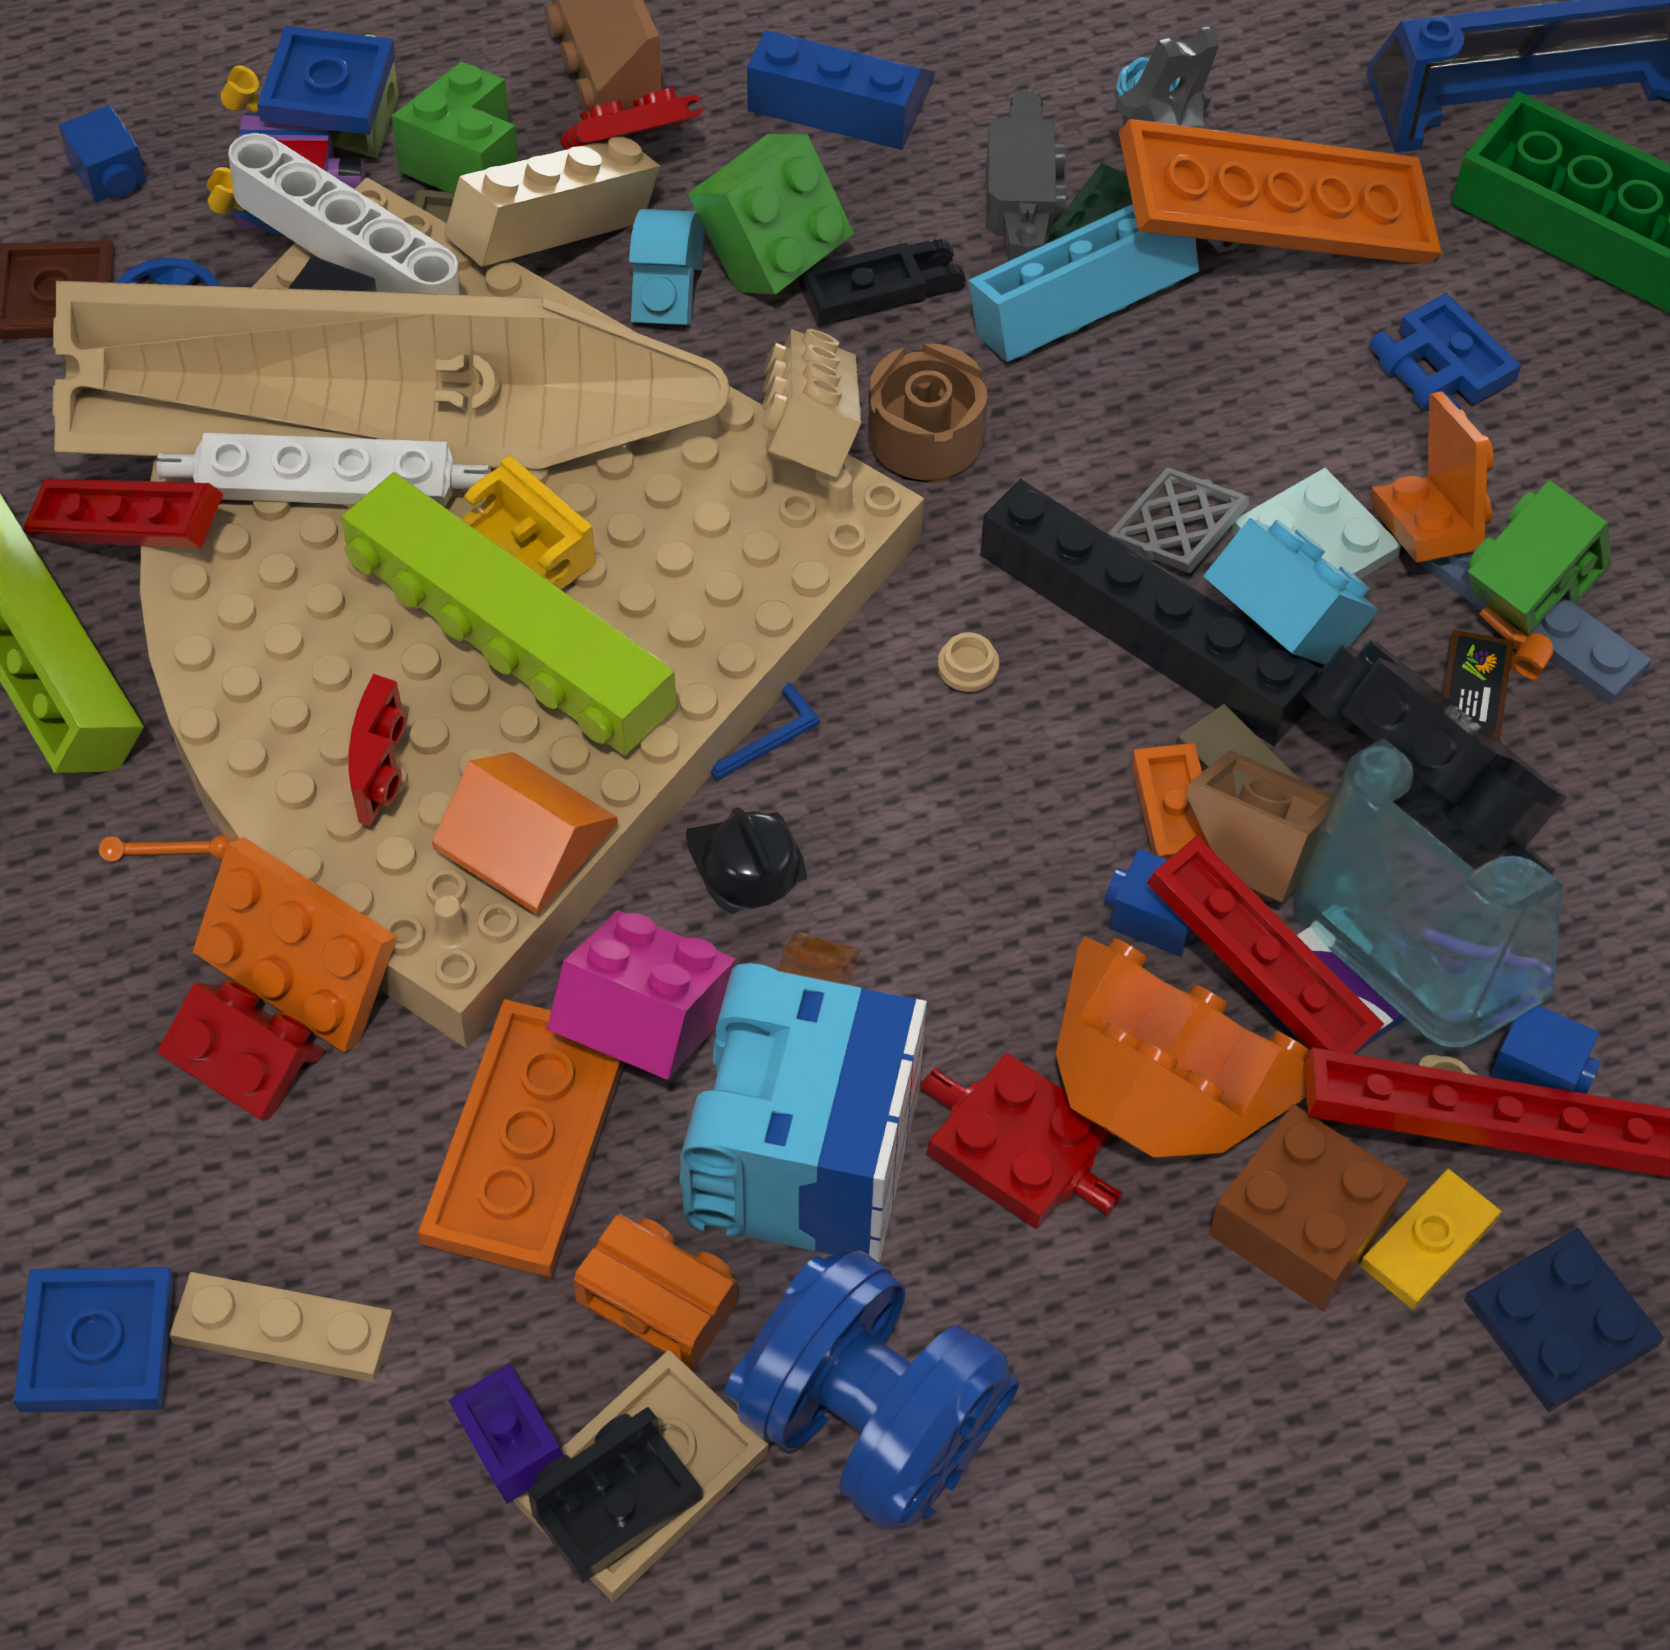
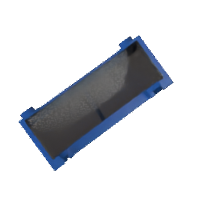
(1516, 50)

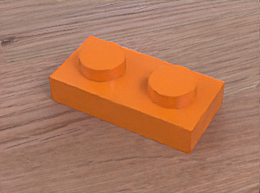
(1162, 784)

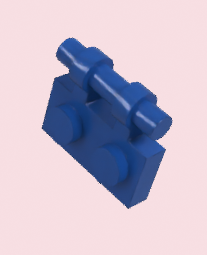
(1455, 345)

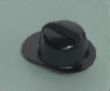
(746, 859)

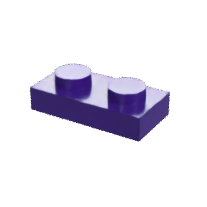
(506, 1431)

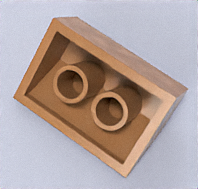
(609, 48)

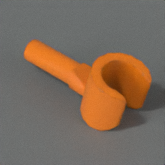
(1531, 650)

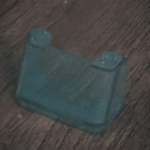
(1416, 921)

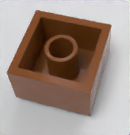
(1308, 1207)

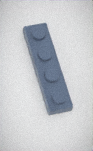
(1579, 641)

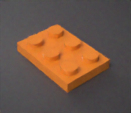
(294, 944)

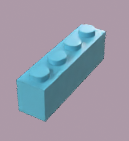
(1075, 282)

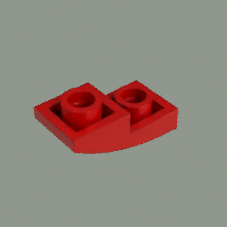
(371, 753)

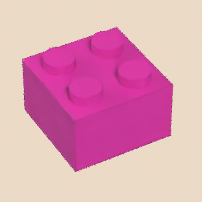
(641, 993)

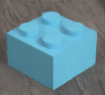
(1292, 590)

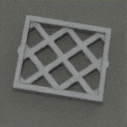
(1209, 537)

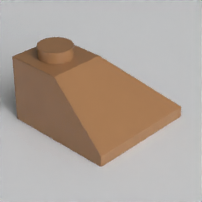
(1265, 829)

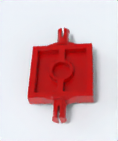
(1019, 1141)

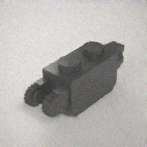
(1023, 175)

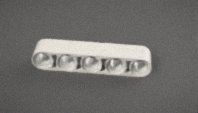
(336, 219)

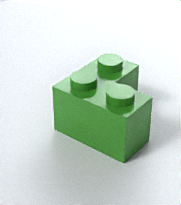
(455, 128)
(1543, 554)

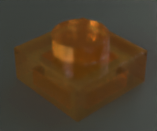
(819, 958)

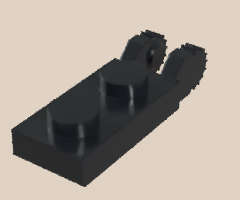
(880, 280)

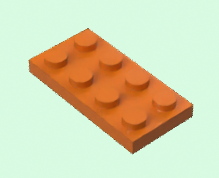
(521, 1145)

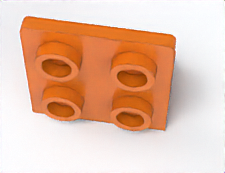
(1450, 506)

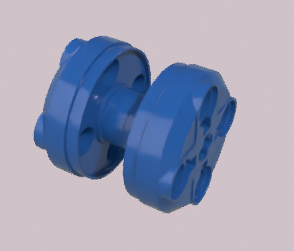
(913, 1418)

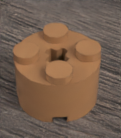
(927, 412)

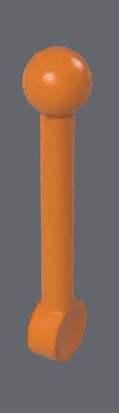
(114, 848)

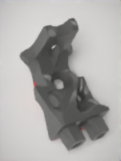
(1184, 105)

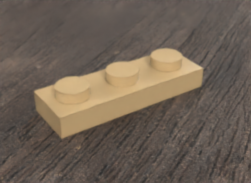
(282, 1327)

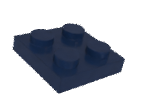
(1563, 1319)

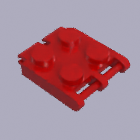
(650, 114)

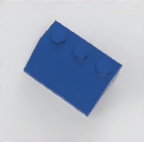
(836, 89)

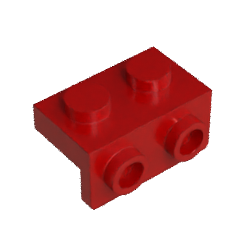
(238, 1046)

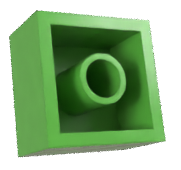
(771, 213)

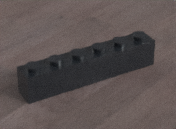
(1146, 611)

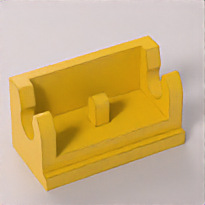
(531, 523)

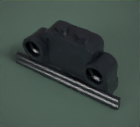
(1486, 784)

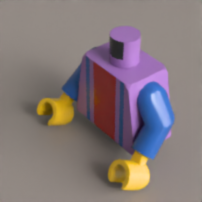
(308, 142)

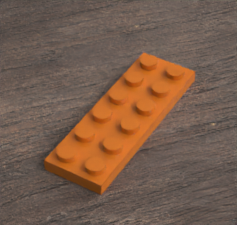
(1278, 192)

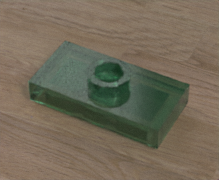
(1099, 197)

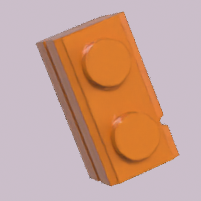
(657, 1288)

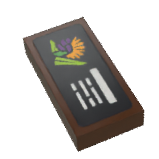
(1478, 677)

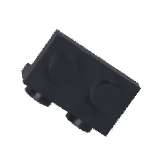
(611, 1493)

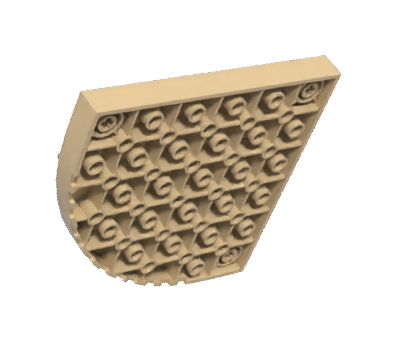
(702, 558)

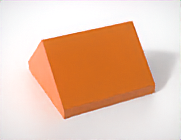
(520, 828)

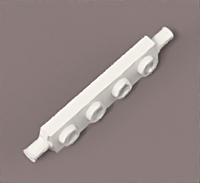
(317, 467)

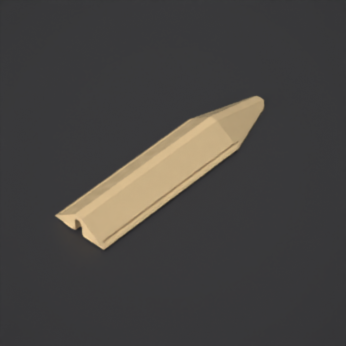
(466, 370)

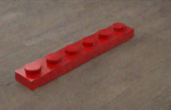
(1487, 1111)

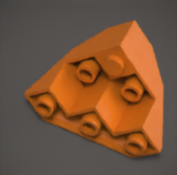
(1167, 1061)

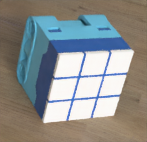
(804, 1112)

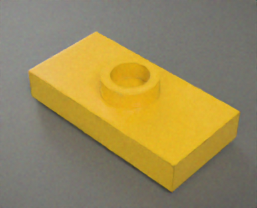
(1430, 1239)

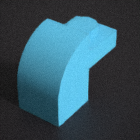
(664, 255)

